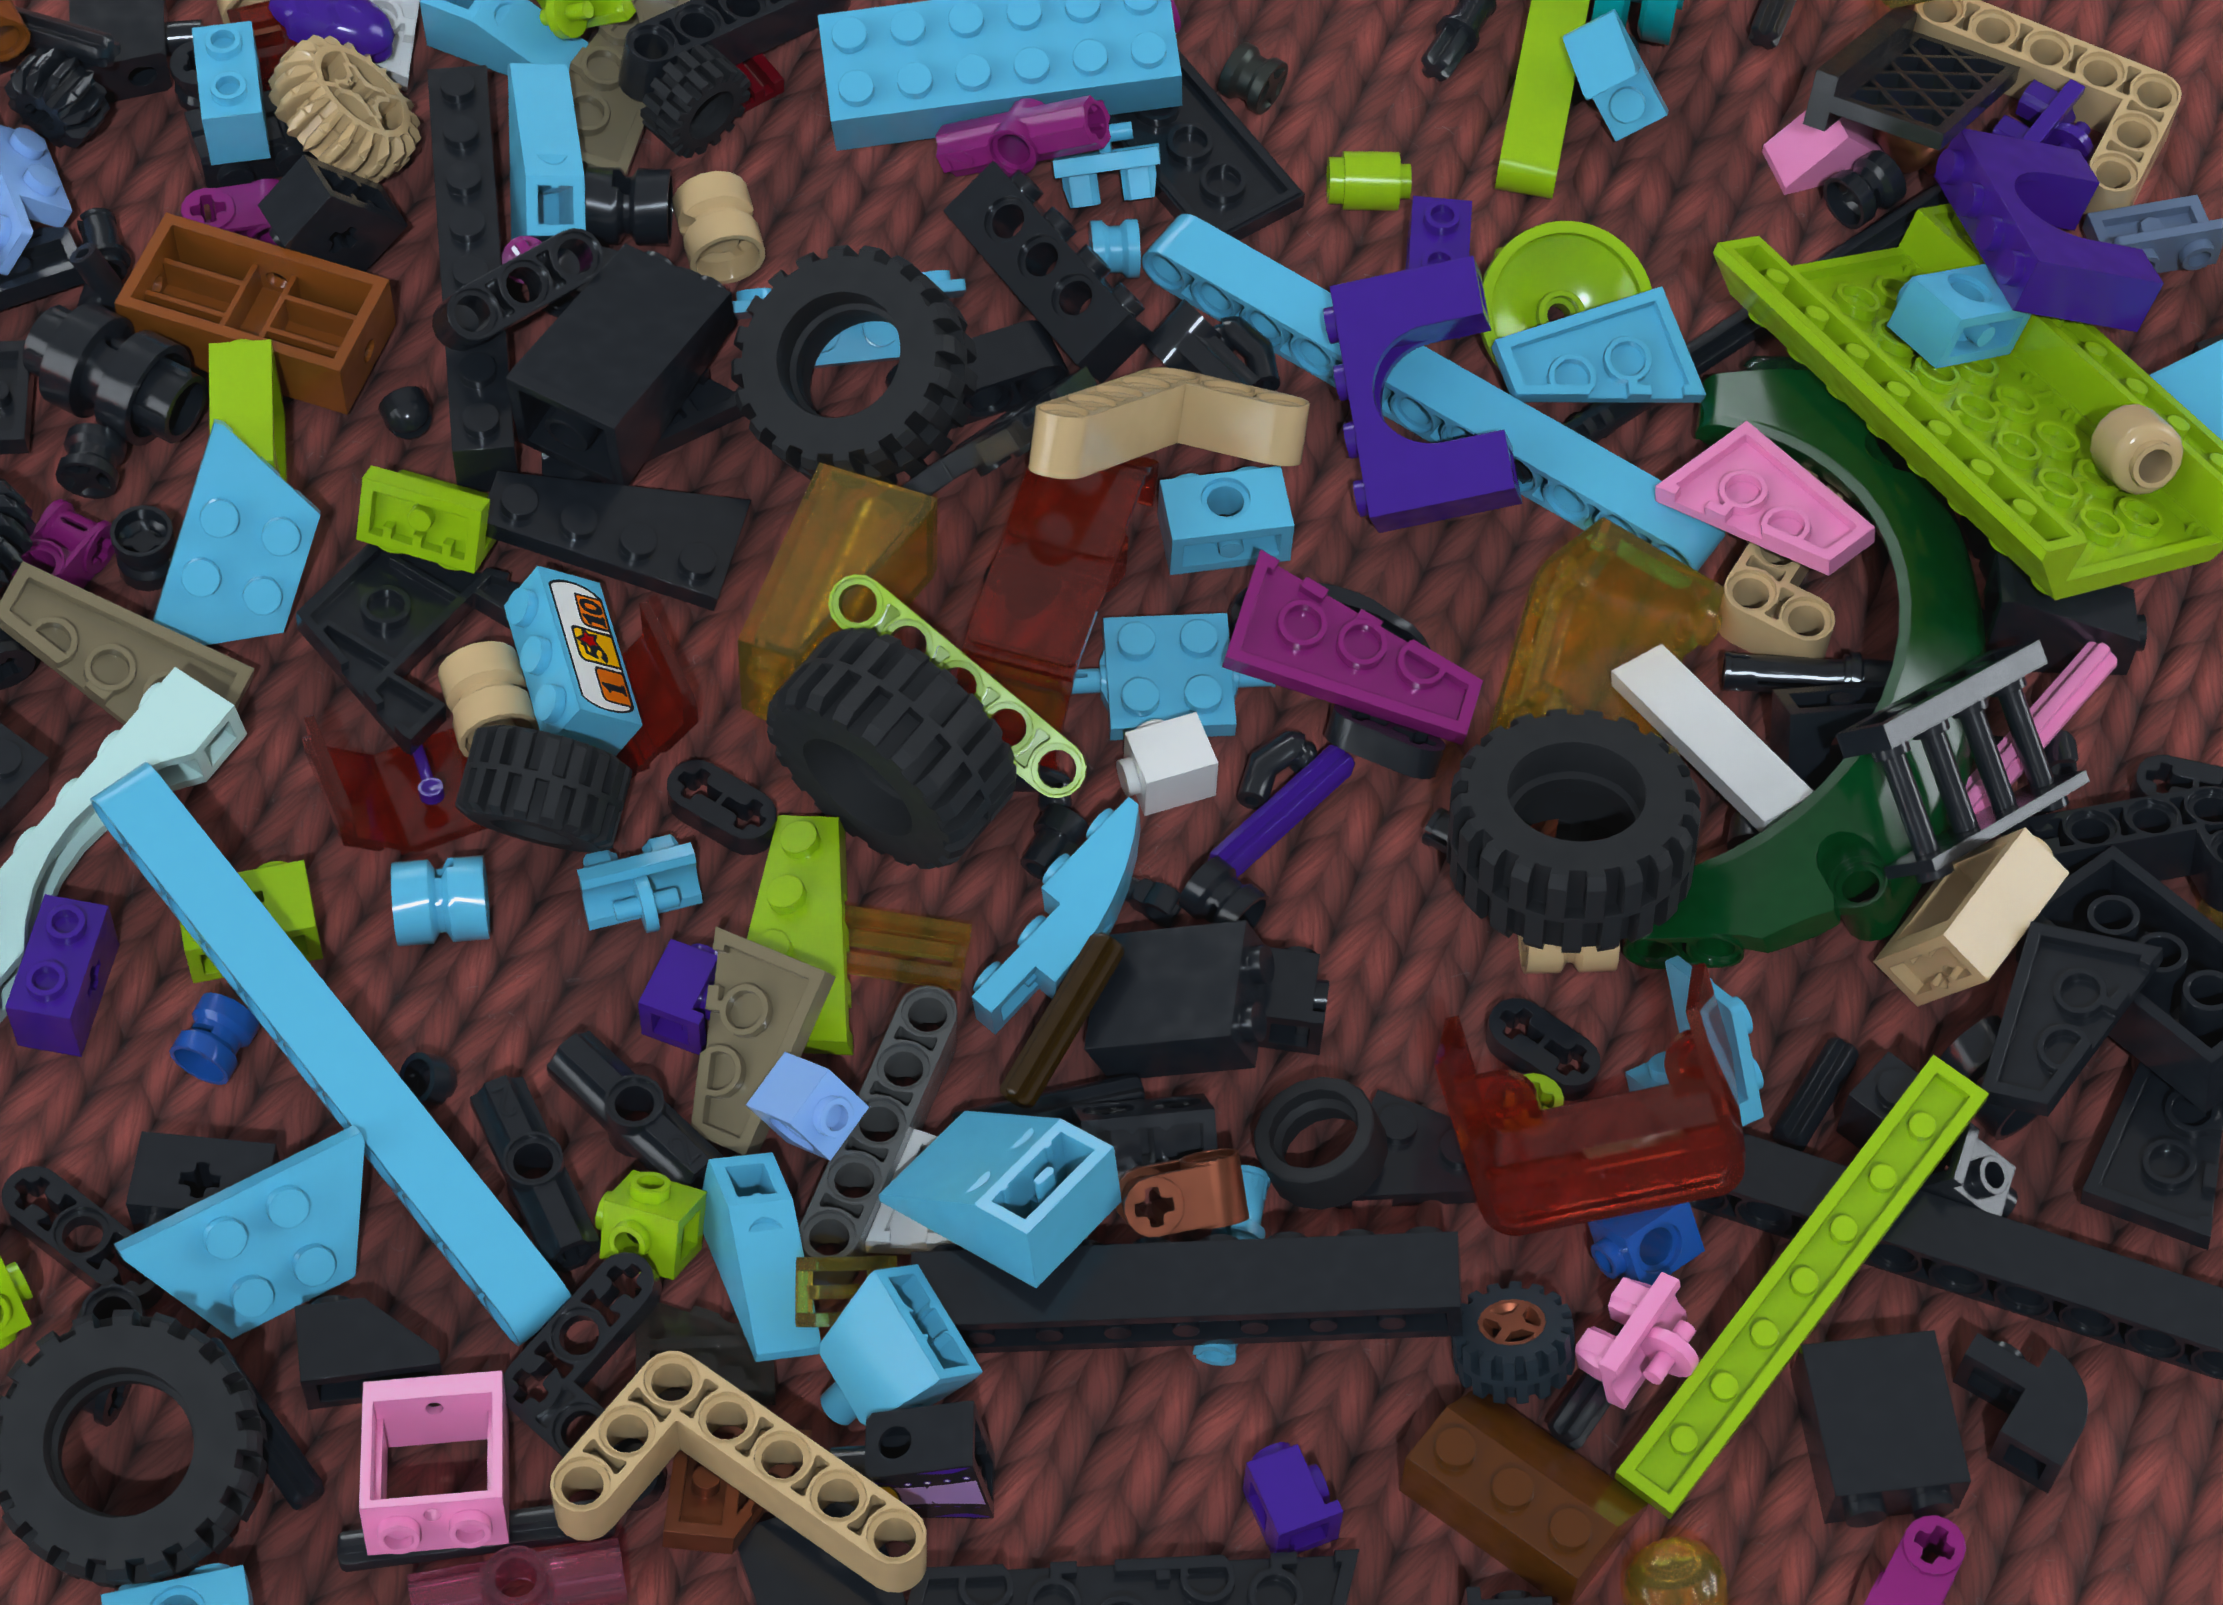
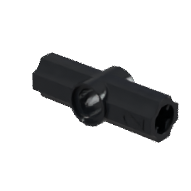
(611, 1090)
(546, 1203)

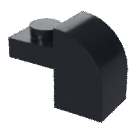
(2043, 1405)

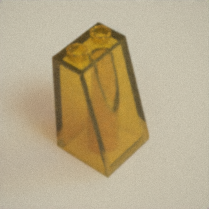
(839, 530)

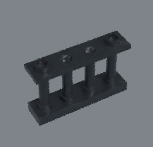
(1925, 718)

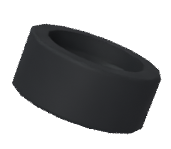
(1298, 1109)

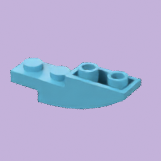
(1082, 899)

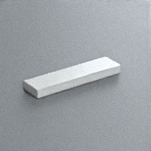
(1710, 737)

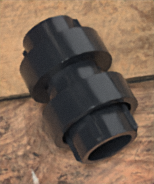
(100, 367)

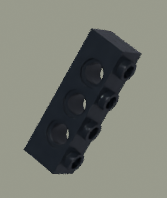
(988, 217)

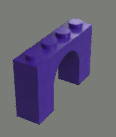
(2011, 205)
(1376, 327)

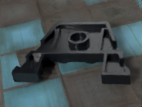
(996, 441)
(384, 619)

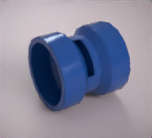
(214, 1038)

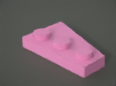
(1769, 500)

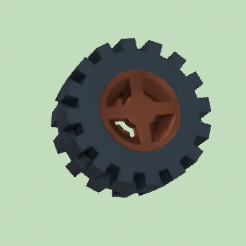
(1514, 1343)

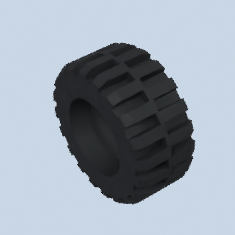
(808, 312)
(892, 747)
(1563, 888)
(57, 1387)

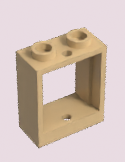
(1972, 917)

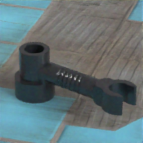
(1064, 832)

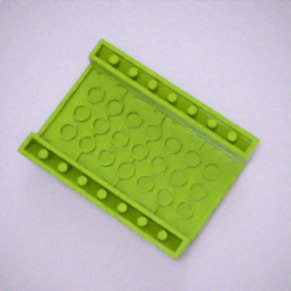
(1996, 432)

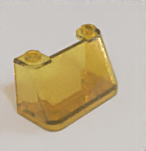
(1595, 610)

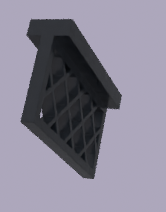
(1906, 83)

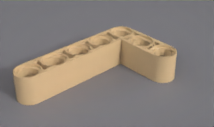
(2120, 96)
(1163, 408)
(738, 1461)

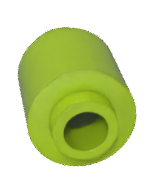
(1368, 180)

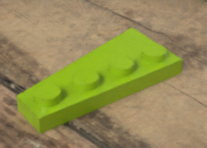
(804, 915)

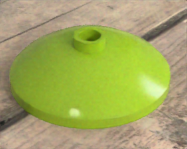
(1559, 267)

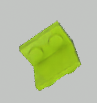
(424, 518)

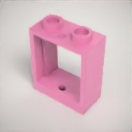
(398, 1416)

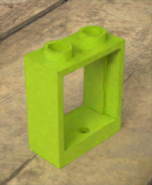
(249, 397)

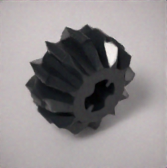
(57, 97)

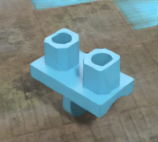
(1135, 164)
(640, 884)

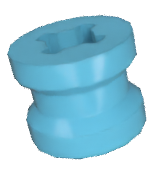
(1117, 246)

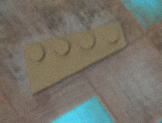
(605, 116)
(107, 648)

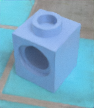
(807, 1105)

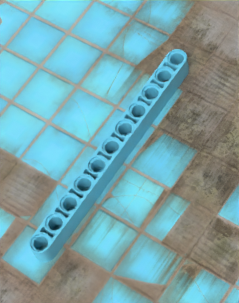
(1424, 389)
(332, 1053)

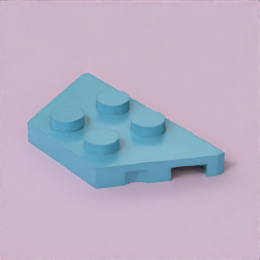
(236, 547)
(262, 1239)

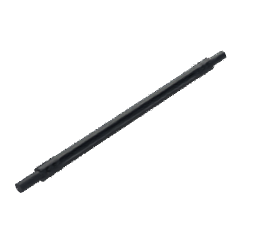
(1739, 329)

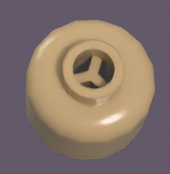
(2136, 449)

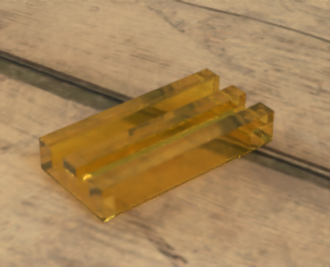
(905, 938)
(806, 1291)

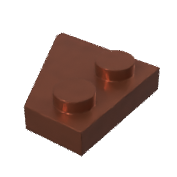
(705, 1509)

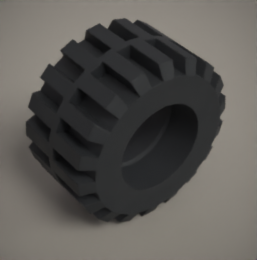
(543, 788)

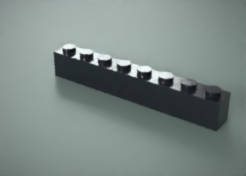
(469, 248)
(1209, 1292)

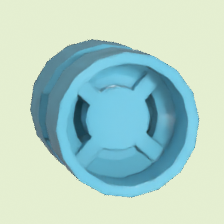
(440, 900)

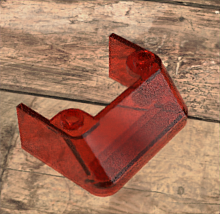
(1604, 1153)

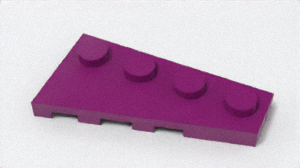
(1326, 650)

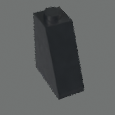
(2021, 613)

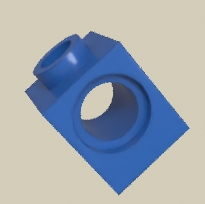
(1646, 1243)

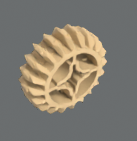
(344, 108)

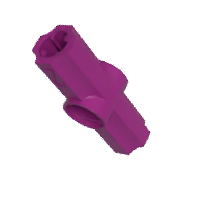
(1023, 135)

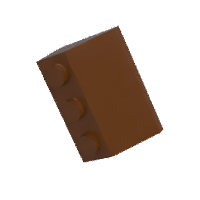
(1520, 1495)

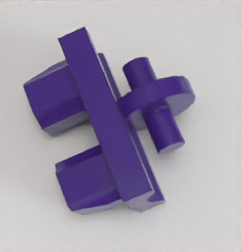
(2051, 118)

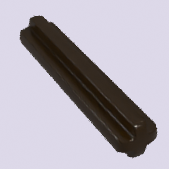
(1062, 1020)

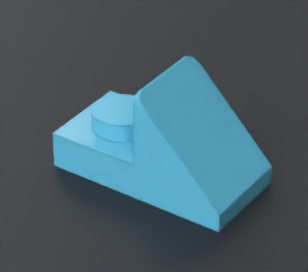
(1614, 75)

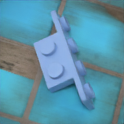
(27, 192)

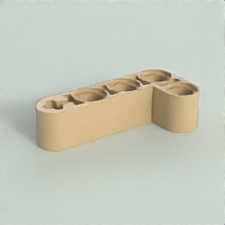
(1777, 605)

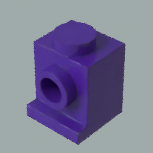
(677, 994)
(1290, 1500)

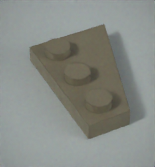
(758, 1012)

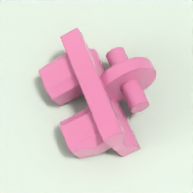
(1648, 1345)

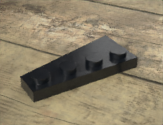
(630, 533)

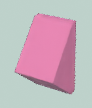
(1808, 157)

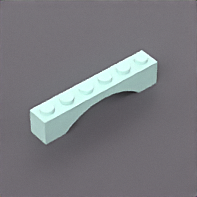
(177, 730)

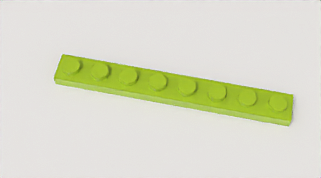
(1800, 1287)

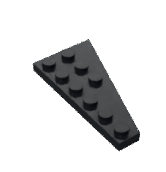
(1147, 1581)

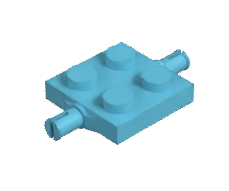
(1165, 671)

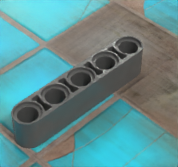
(891, 1110)

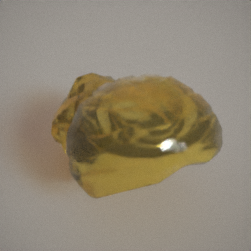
(1675, 1574)

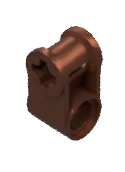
(1195, 1191)

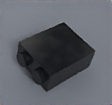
(1183, 1002)
(1880, 1428)

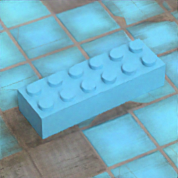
(943, 62)

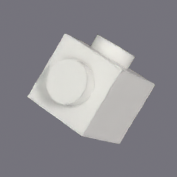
(1168, 763)

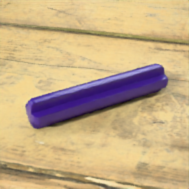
(1285, 809)

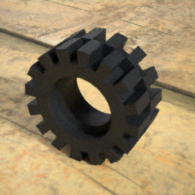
(695, 100)

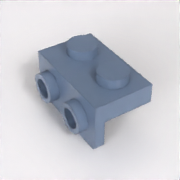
(2169, 232)

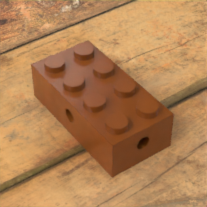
(222, 287)

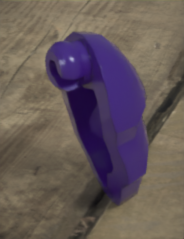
(346, 20)

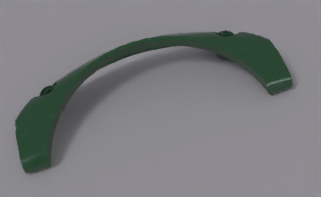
(1836, 841)

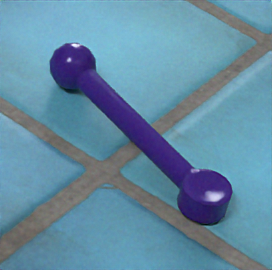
(430, 789)

